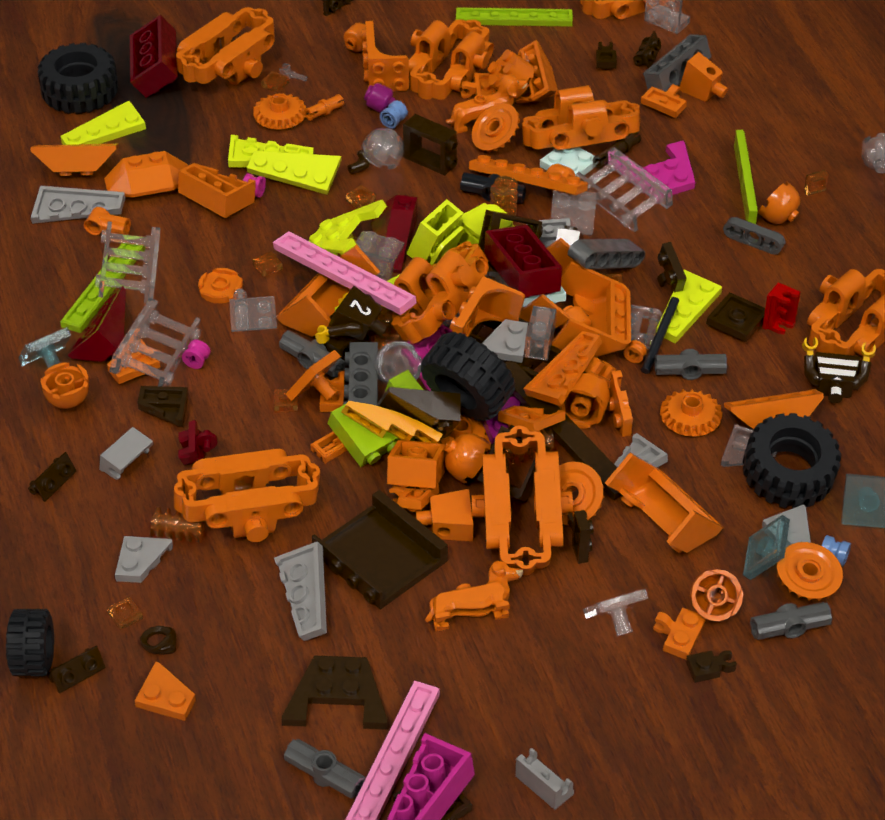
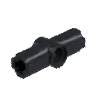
(481, 185)

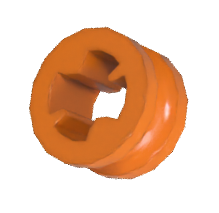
(635, 351)

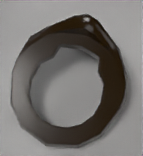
(167, 645)

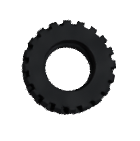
(77, 78)
(471, 369)
(798, 436)

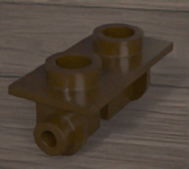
(648, 50)
(53, 477)
(77, 669)

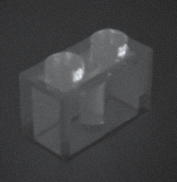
(540, 333)

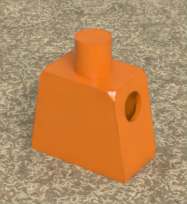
(702, 79)
(449, 516)

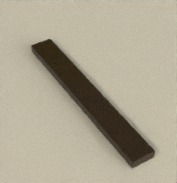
(566, 432)

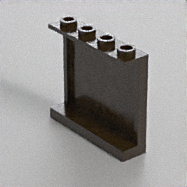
(383, 551)

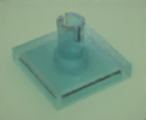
(45, 348)
(864, 501)
(766, 547)

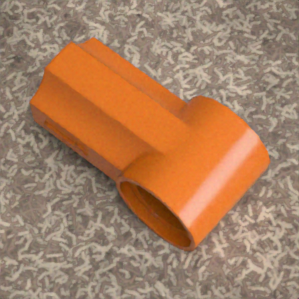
(98, 221)

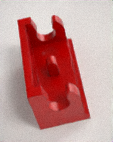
(781, 308)

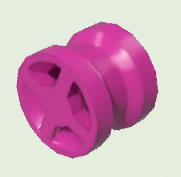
(260, 183)
(196, 354)

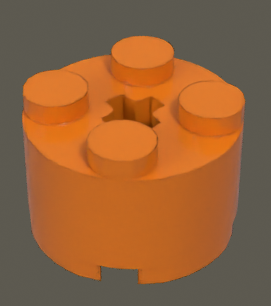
(510, 64)
(587, 401)

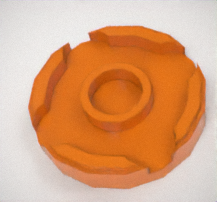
(219, 285)

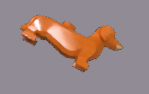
(471, 109)
(477, 599)

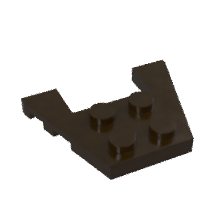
(337, 682)

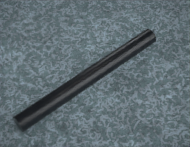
(660, 334)

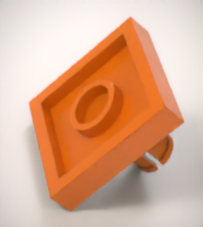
(315, 377)

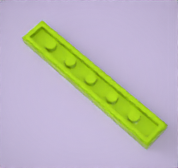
(517, 16)
(745, 177)
(89, 303)

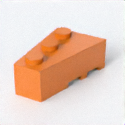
(215, 191)

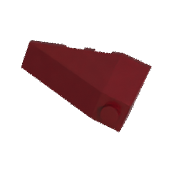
(398, 222)
(104, 332)

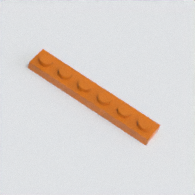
(533, 176)

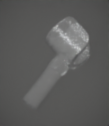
(288, 72)

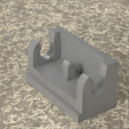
(124, 452)
(543, 780)

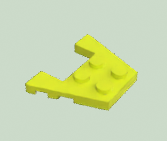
(334, 232)

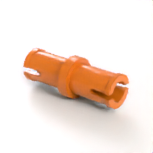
(324, 107)

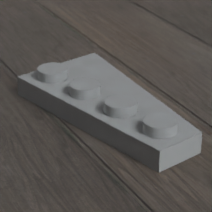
(73, 203)
(304, 581)

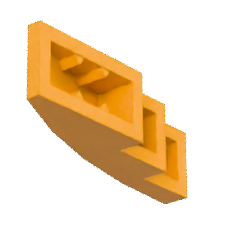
(381, 420)

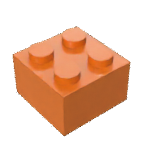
(416, 464)

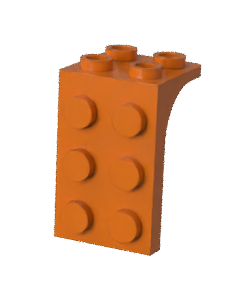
(383, 68)
(488, 302)

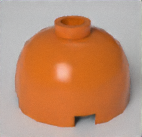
(781, 205)
(65, 385)
(464, 456)
(716, 595)

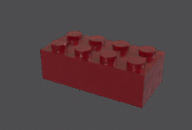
(153, 56)
(523, 260)

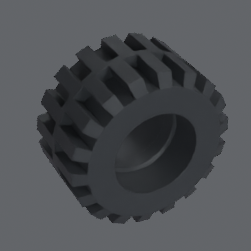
(30, 642)

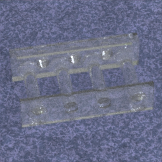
(633, 173)
(147, 271)
(141, 329)

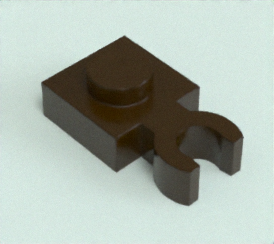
(606, 56)
(707, 666)

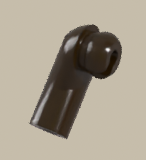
(361, 164)

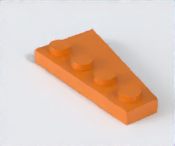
(563, 372)

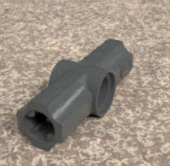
(308, 352)
(690, 364)
(790, 620)
(313, 761)

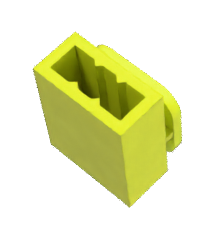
(473, 222)
(437, 233)

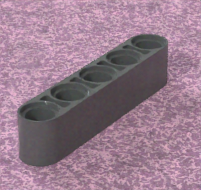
(606, 253)

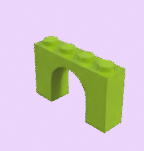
(360, 441)

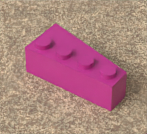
(434, 781)

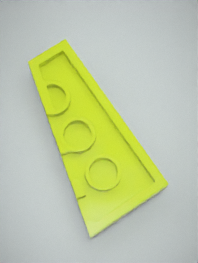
(107, 127)
(242, 150)
(301, 170)
(693, 302)

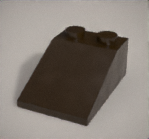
(432, 408)

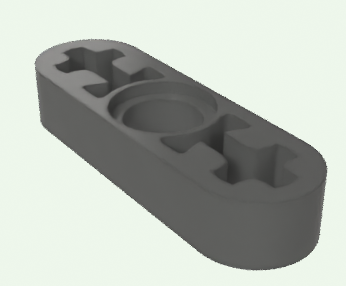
(744, 237)

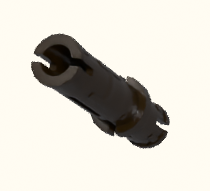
(623, 145)

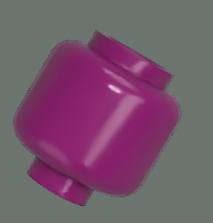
(378, 97)

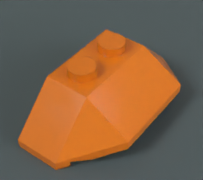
(543, 82)
(74, 158)
(145, 174)
(757, 409)

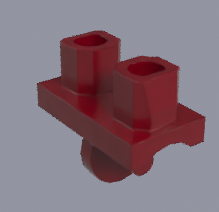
(196, 443)

